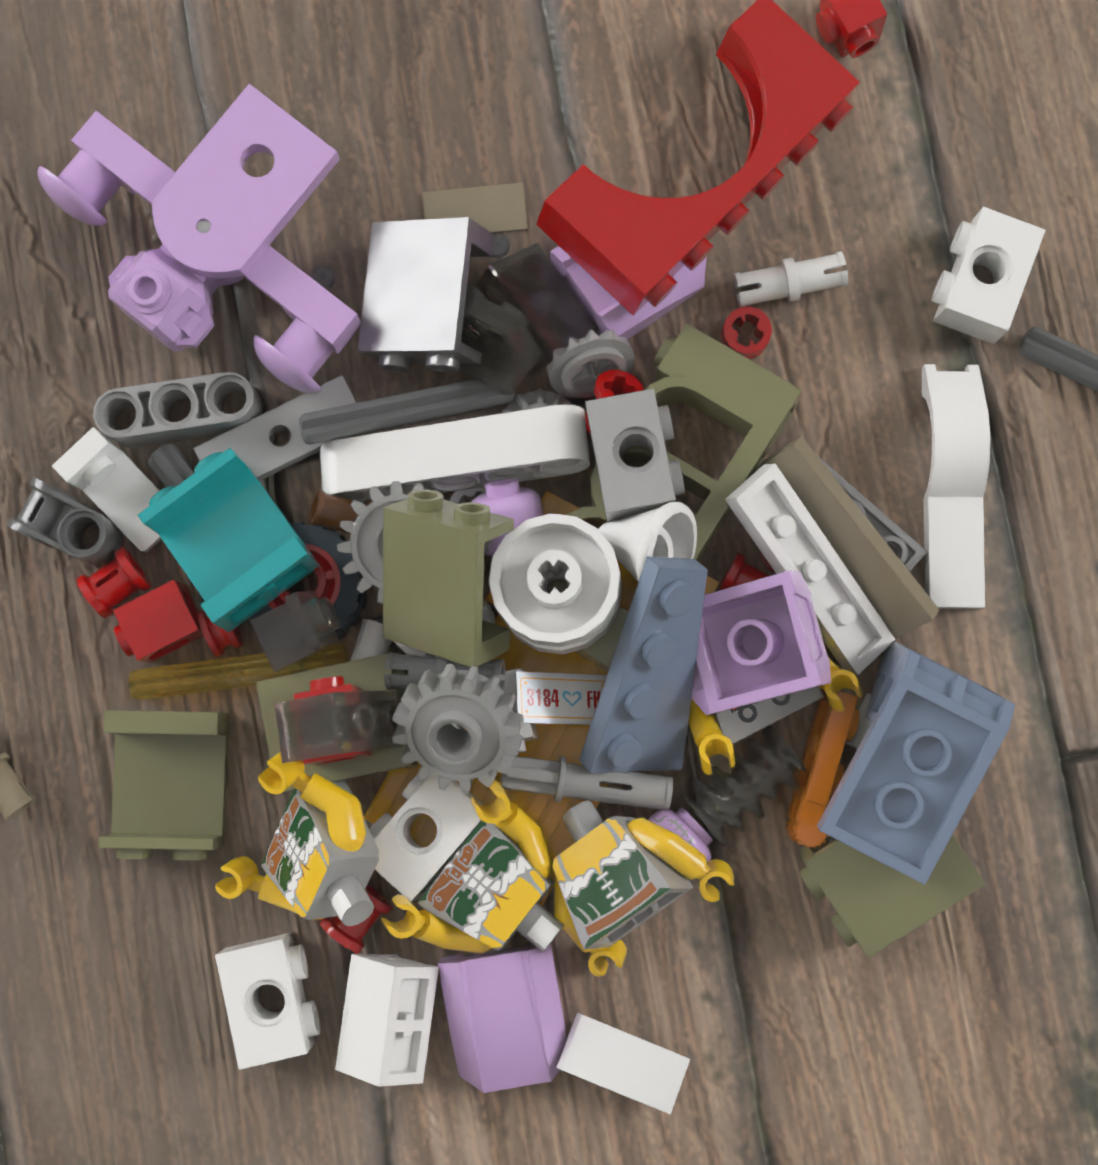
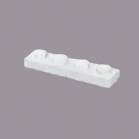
(795, 543)

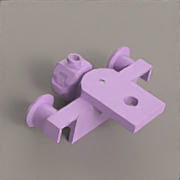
(214, 230)

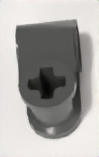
(60, 522)

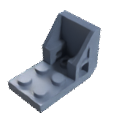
(916, 762)

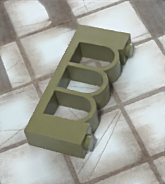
(731, 391)

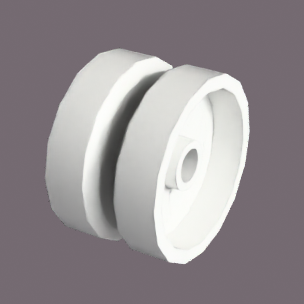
(551, 550)

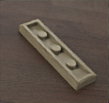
(861, 548)

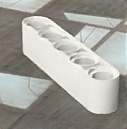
(459, 453)

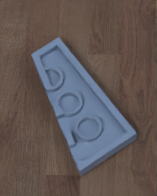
(651, 676)

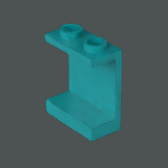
(229, 538)

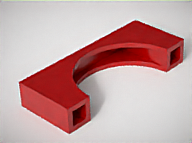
(642, 241)

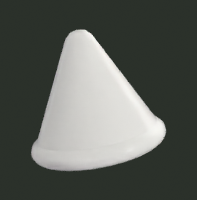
(653, 533)

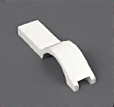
(956, 487)

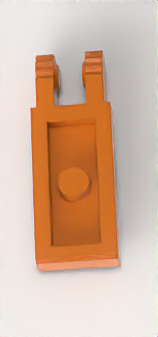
(824, 771)

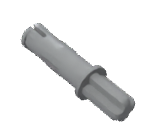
(576, 782)

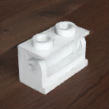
(386, 1019)

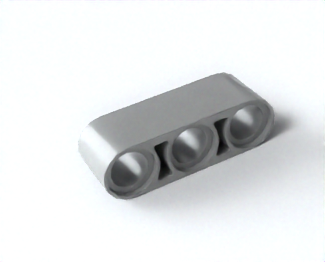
(153, 405)

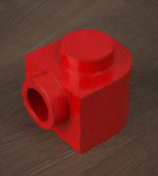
(851, 25)

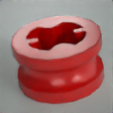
(762, 330)
(217, 637)

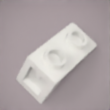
(111, 483)

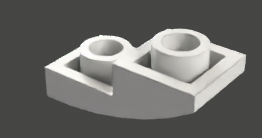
(623, 1063)

